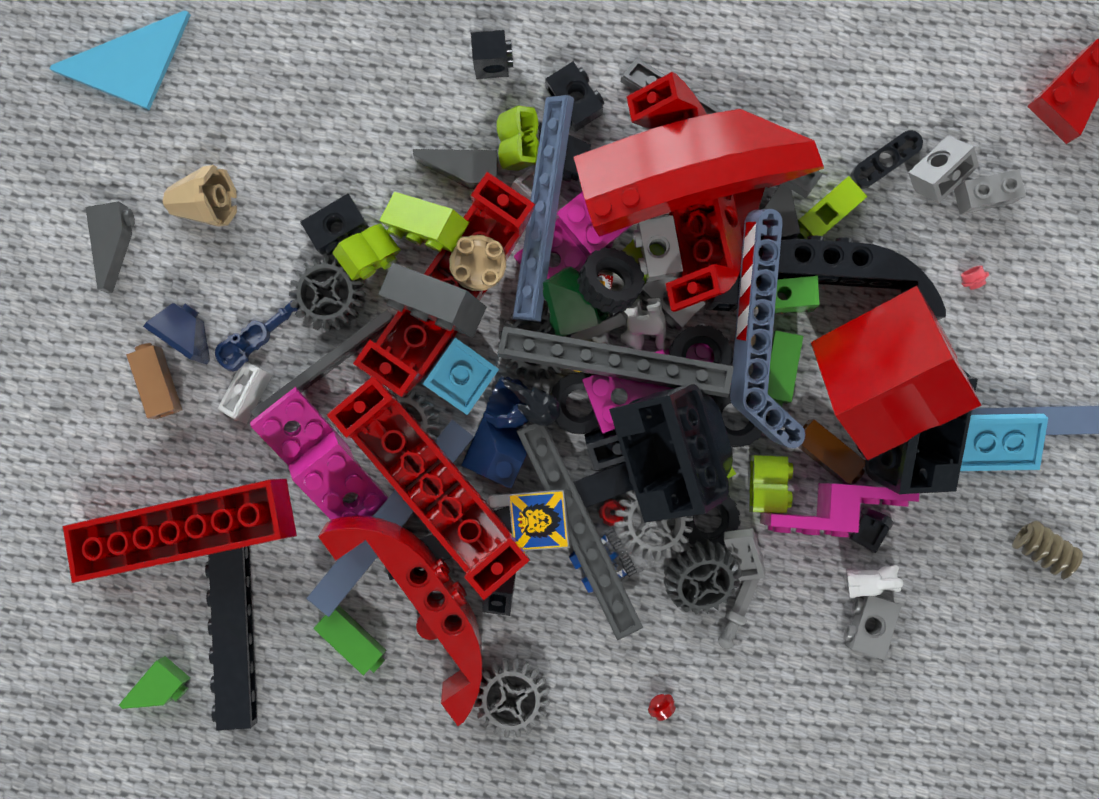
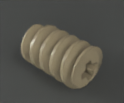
(1048, 547)

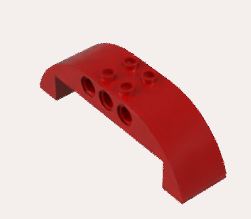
(705, 232)
(412, 345)
(430, 485)
(400, 554)

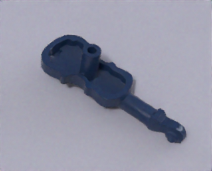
(236, 348)

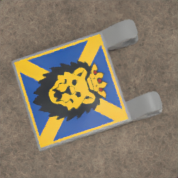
(537, 518)

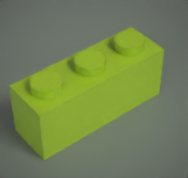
(423, 222)

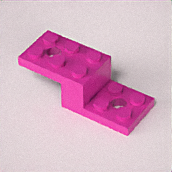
(575, 236)
(600, 387)
(318, 458)
(836, 510)

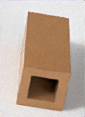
(153, 381)

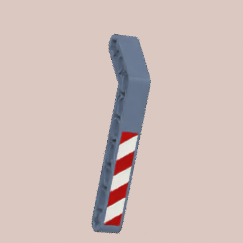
(762, 328)

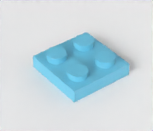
(459, 375)

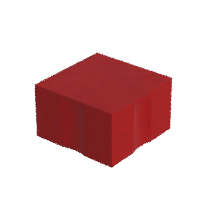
(893, 374)

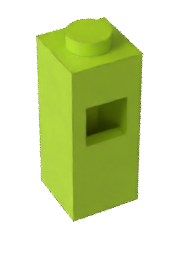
(831, 209)

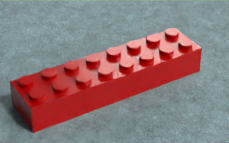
(180, 530)

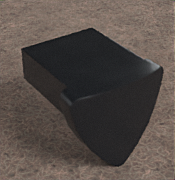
(872, 529)

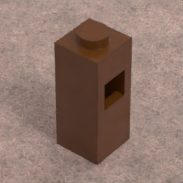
(832, 453)

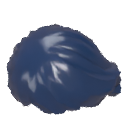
(503, 406)

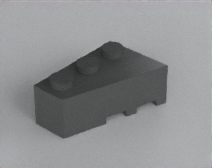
(432, 300)

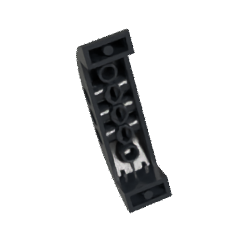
(845, 265)

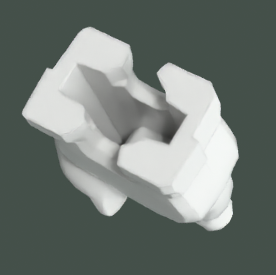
(643, 323)
(873, 581)

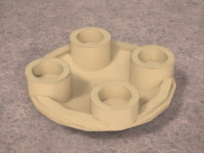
(477, 262)

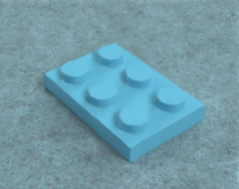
(1004, 442)

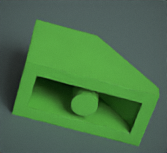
(158, 686)

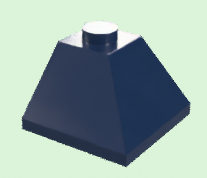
(182, 331)
(496, 453)

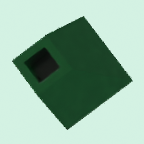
(567, 305)

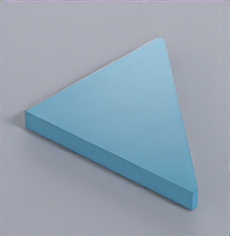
(130, 64)

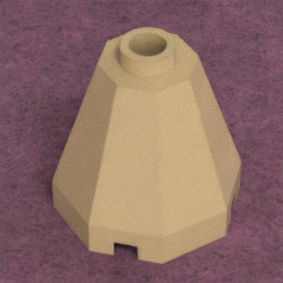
(203, 197)

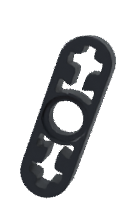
(897, 160)

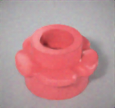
(974, 277)

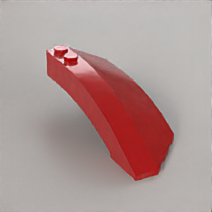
(689, 166)

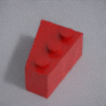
(1071, 96)

